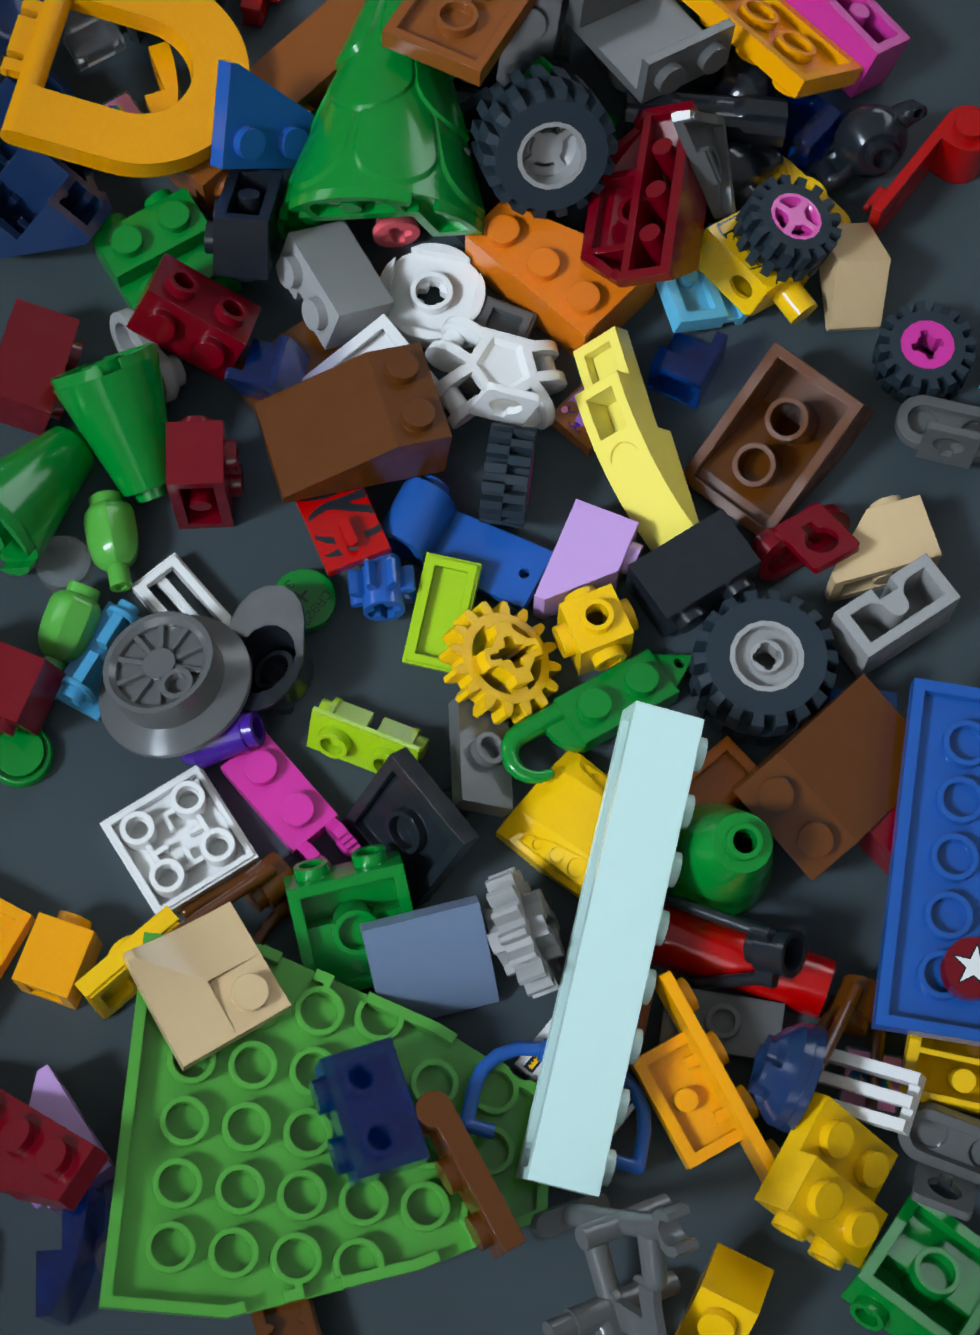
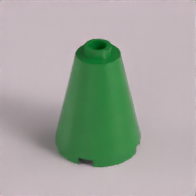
(122, 417)
(36, 493)
(724, 858)

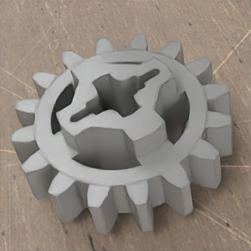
(523, 932)

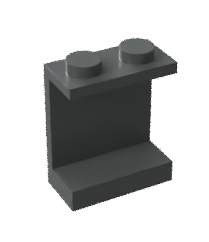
(650, 43)

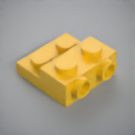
(828, 1184)

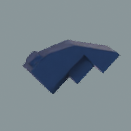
(44, 198)

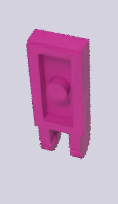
(286, 800)

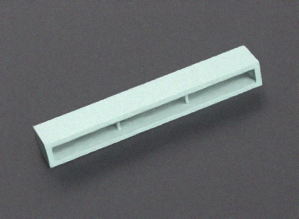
(612, 951)

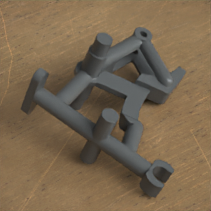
(635, 1306)

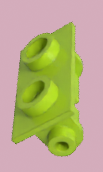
(344, 734)

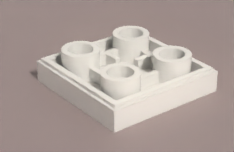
(179, 841)

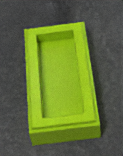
(444, 593)

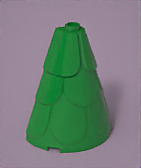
(385, 143)

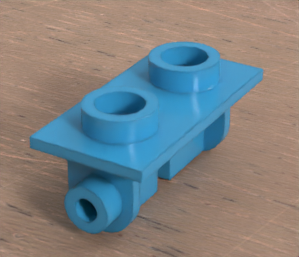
(84, 675)

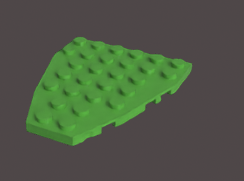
(230, 1170)

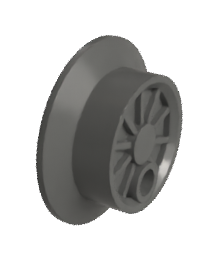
(173, 684)

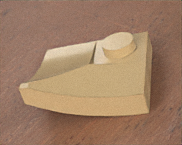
(206, 985)

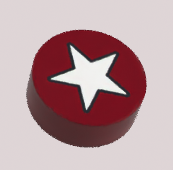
(962, 969)

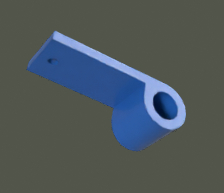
(427, 521)

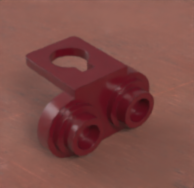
(811, 538)

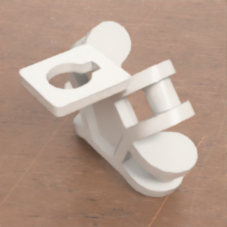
(507, 368)

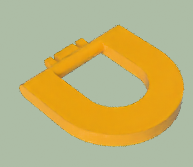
(104, 136)

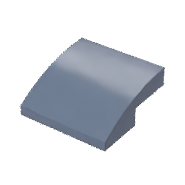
(432, 958)

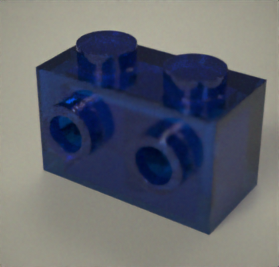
(368, 1112)

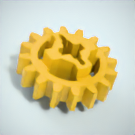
(503, 666)

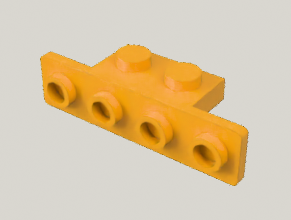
(694, 1092)

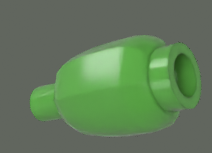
(112, 537)
(69, 623)

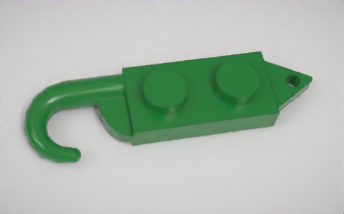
(594, 709)

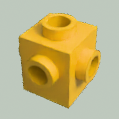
(593, 645)

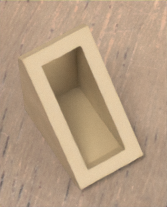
(855, 280)

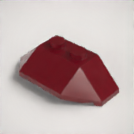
(651, 209)

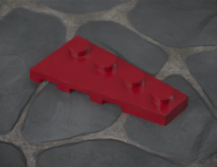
(44, 1159)

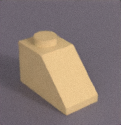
(890, 538)

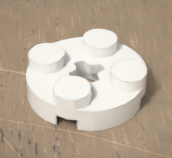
(429, 267)

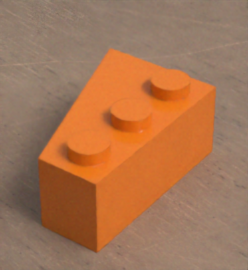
(541, 271)

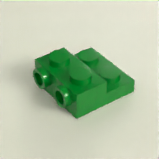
(135, 244)
(335, 899)
(919, 1276)

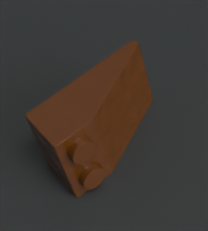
(356, 425)
(776, 441)
(830, 778)

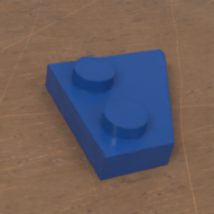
(255, 123)

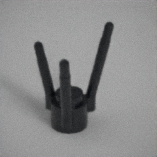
(767, 947)

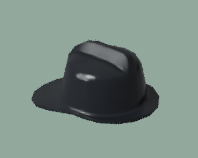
(274, 633)

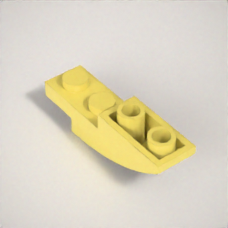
(629, 444)

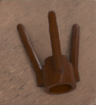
(260, 886)
(851, 1014)

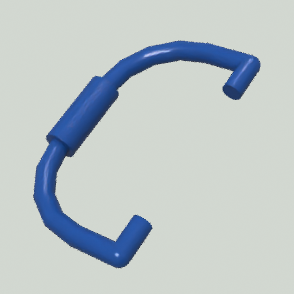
(634, 1165)

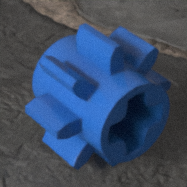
(382, 587)

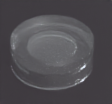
(64, 560)

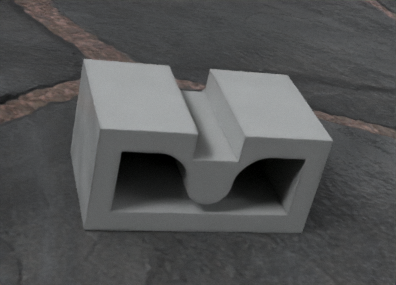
(334, 280)
(910, 608)

